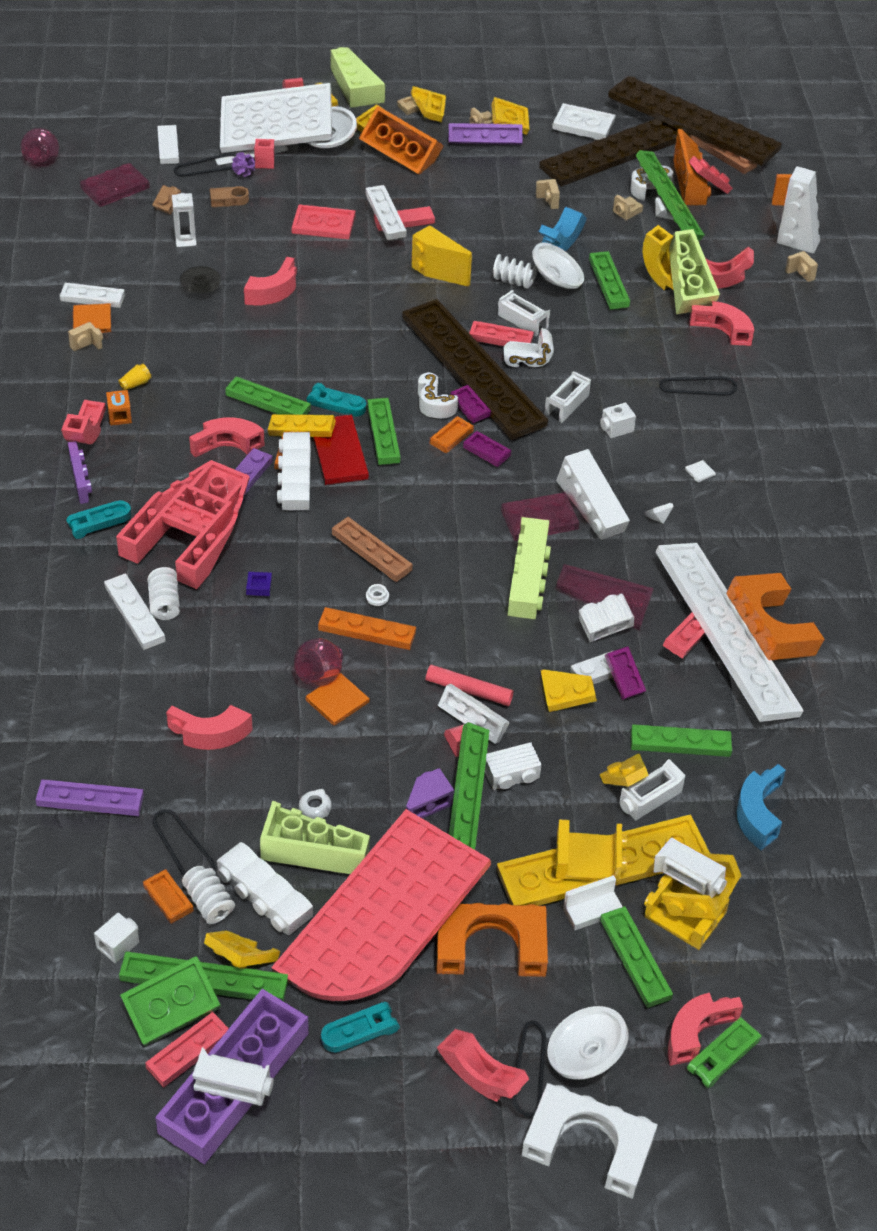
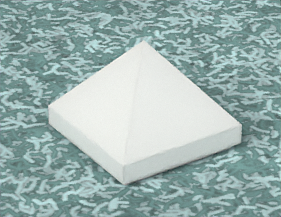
(661, 210)
(700, 471)
(659, 513)

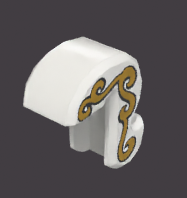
(640, 182)
(529, 353)
(431, 404)

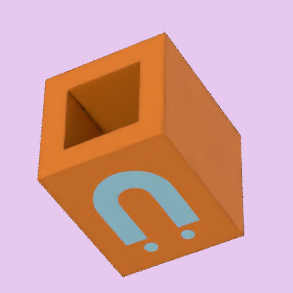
(119, 407)

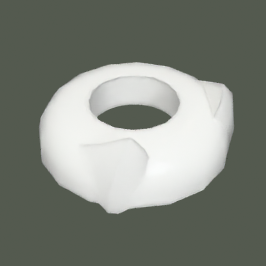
(321, 811)

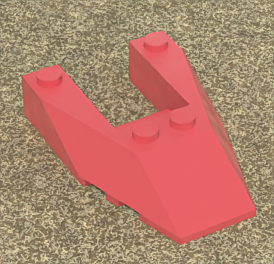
(200, 505)

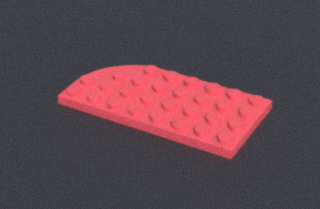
(383, 912)

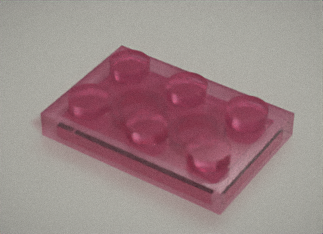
(114, 184)
(551, 507)

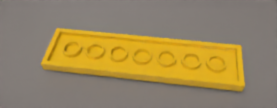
(534, 878)

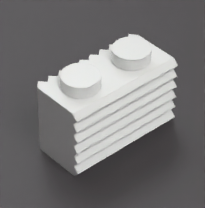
(606, 617)
(512, 766)

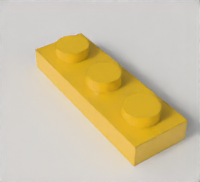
(315, 424)

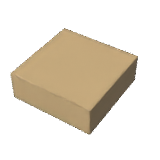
(408, 105)

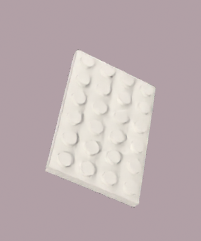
(281, 114)

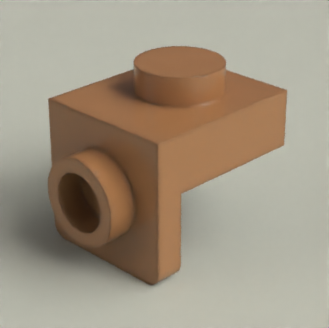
(164, 199)

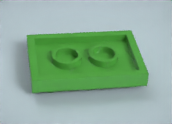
(170, 1001)

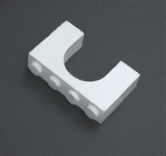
(564, 1109)

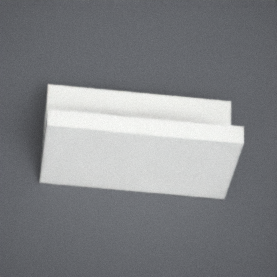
(587, 903)

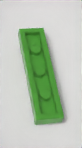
(609, 280)
(266, 398)
(383, 431)
(681, 740)
(636, 957)

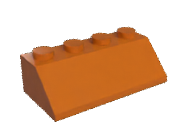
(400, 141)
(692, 185)

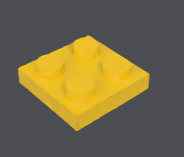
(510, 113)

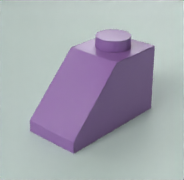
(430, 794)

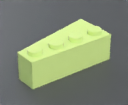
(355, 79)
(690, 273)
(529, 569)
(311, 842)

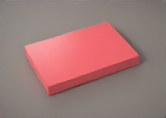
(323, 222)

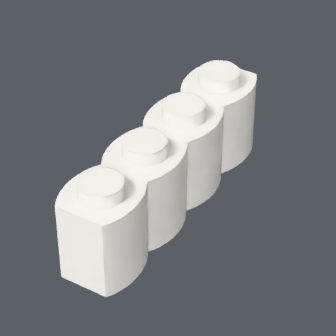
(295, 471)
(264, 888)

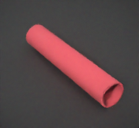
(470, 685)

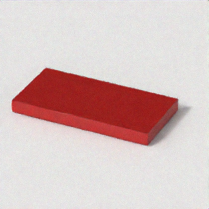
(341, 454)

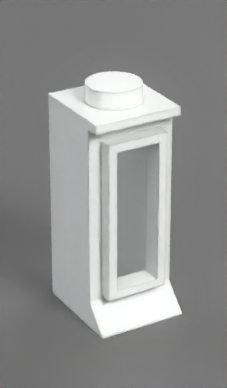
(183, 203)
(522, 313)
(579, 385)
(638, 806)
(690, 868)
(232, 1078)

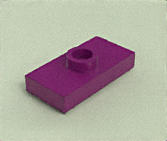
(471, 404)
(487, 448)
(625, 673)

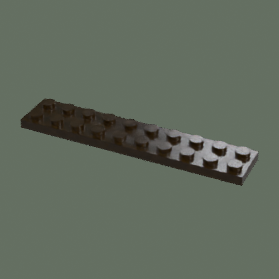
(695, 120)
(609, 152)
(475, 368)

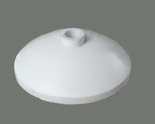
(343, 128)
(557, 266)
(587, 1042)

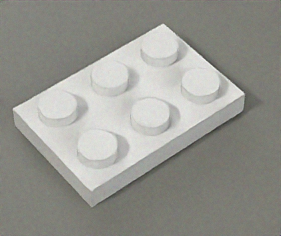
(583, 121)

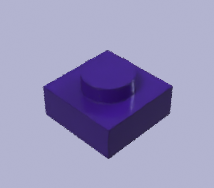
(259, 583)

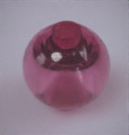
(39, 147)
(318, 662)

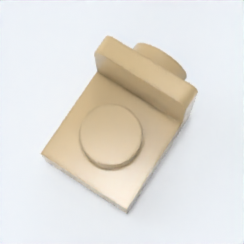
(480, 118)
(549, 190)
(626, 207)
(803, 264)
(84, 336)

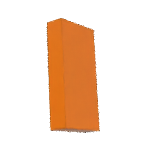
(451, 434)
(168, 896)

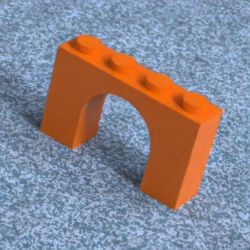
(775, 638)
(523, 923)

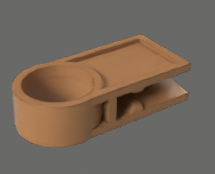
(228, 196)

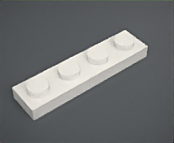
(385, 212)
(134, 611)

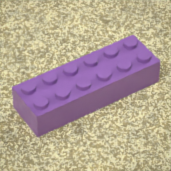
(261, 1036)

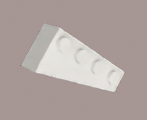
(799, 216)
(592, 494)

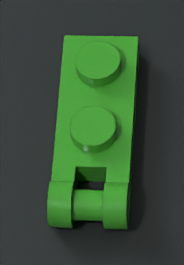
(724, 1052)

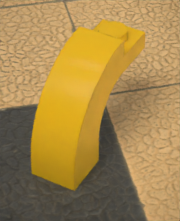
(657, 256)

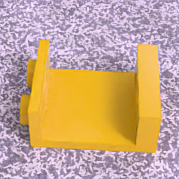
(589, 855)
(693, 904)
(689, 929)

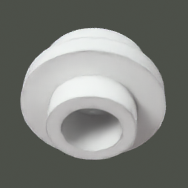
(377, 595)

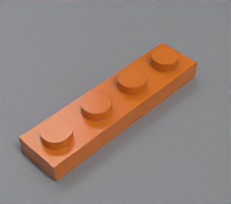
(367, 628)

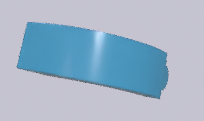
(566, 229)
(753, 817)

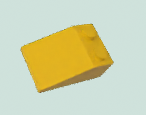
(440, 257)

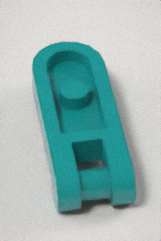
(336, 401)
(98, 518)
(358, 1028)

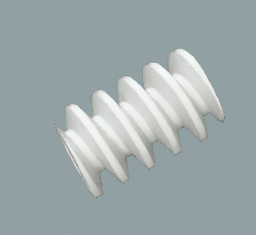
(514, 273)
(163, 593)
(208, 894)

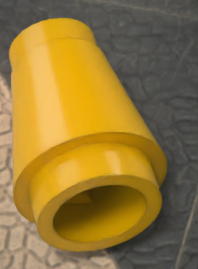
(135, 377)

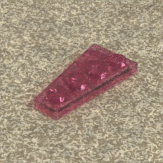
(595, 587)

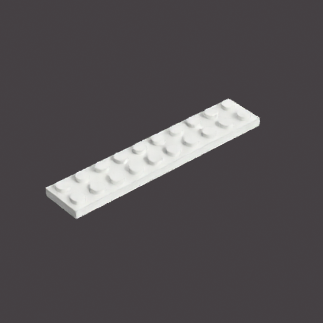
(728, 633)

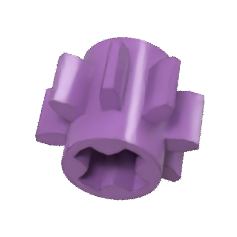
(243, 164)

